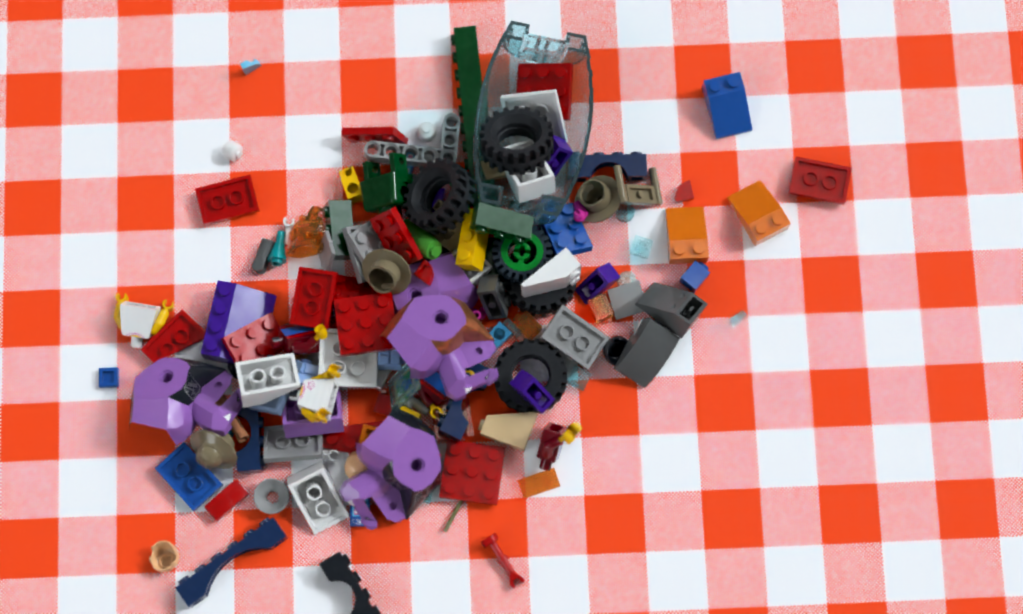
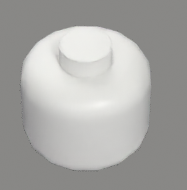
(427, 131)
(232, 150)

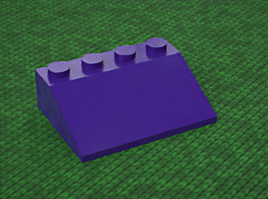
(231, 310)

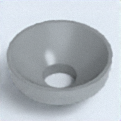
(261, 493)

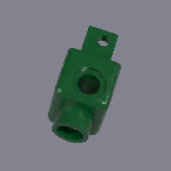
(385, 190)

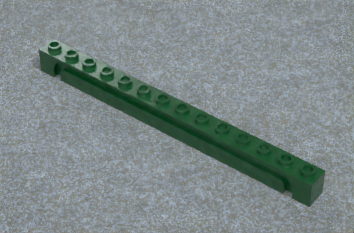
(470, 85)

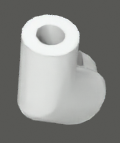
(418, 404)

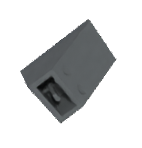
(672, 307)

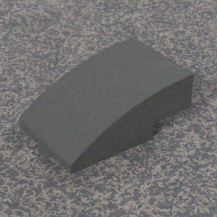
(646, 352)

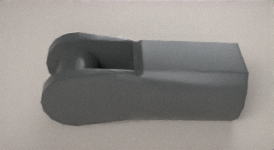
(261, 260)

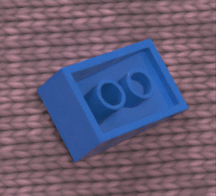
(727, 105)

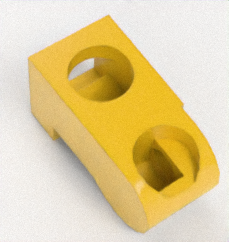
(351, 184)

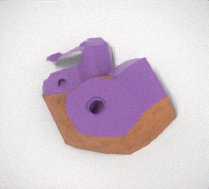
(443, 337)

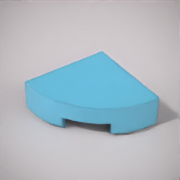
(248, 66)

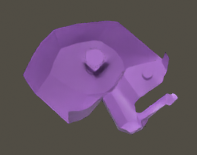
(447, 281)

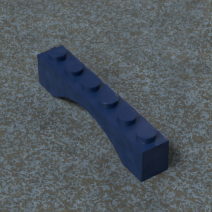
(198, 586)

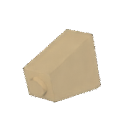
(509, 429)

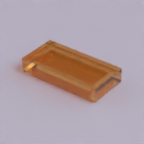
(538, 483)

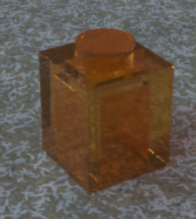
(601, 309)
(527, 325)

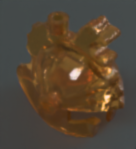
(307, 235)

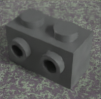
(493, 297)

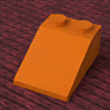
(759, 212)
(686, 235)

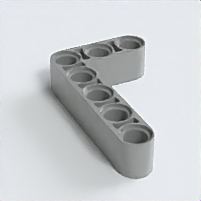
(418, 151)

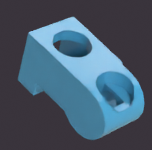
(500, 335)

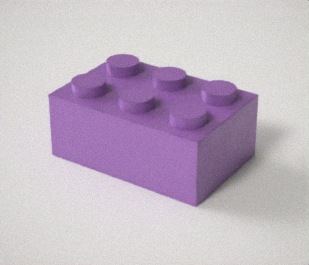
(298, 426)

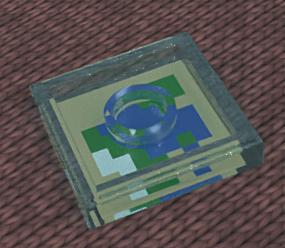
(402, 387)

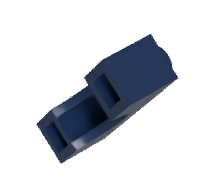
(632, 165)
(455, 423)
(251, 456)

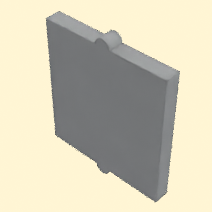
(328, 253)
(624, 298)

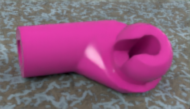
(580, 212)
(480, 314)

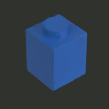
(695, 276)

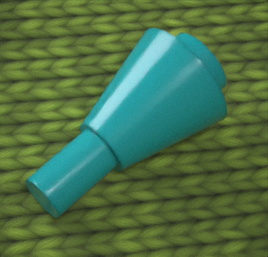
(277, 255)

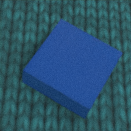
(109, 377)

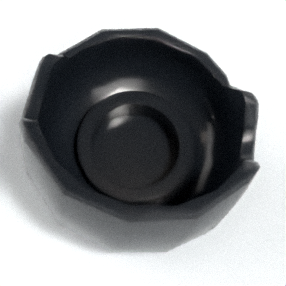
(614, 348)

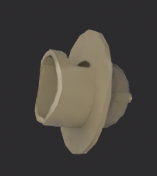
(599, 198)
(386, 271)
(213, 450)

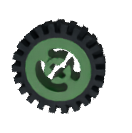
(521, 270)

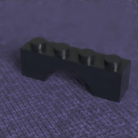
(337, 569)

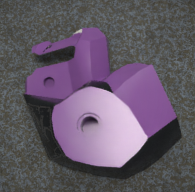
(182, 394)
(400, 469)

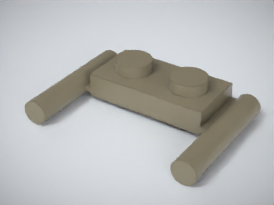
(638, 194)

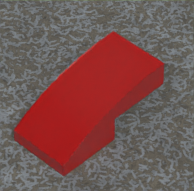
(226, 500)

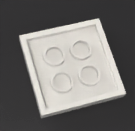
(543, 101)
(355, 370)

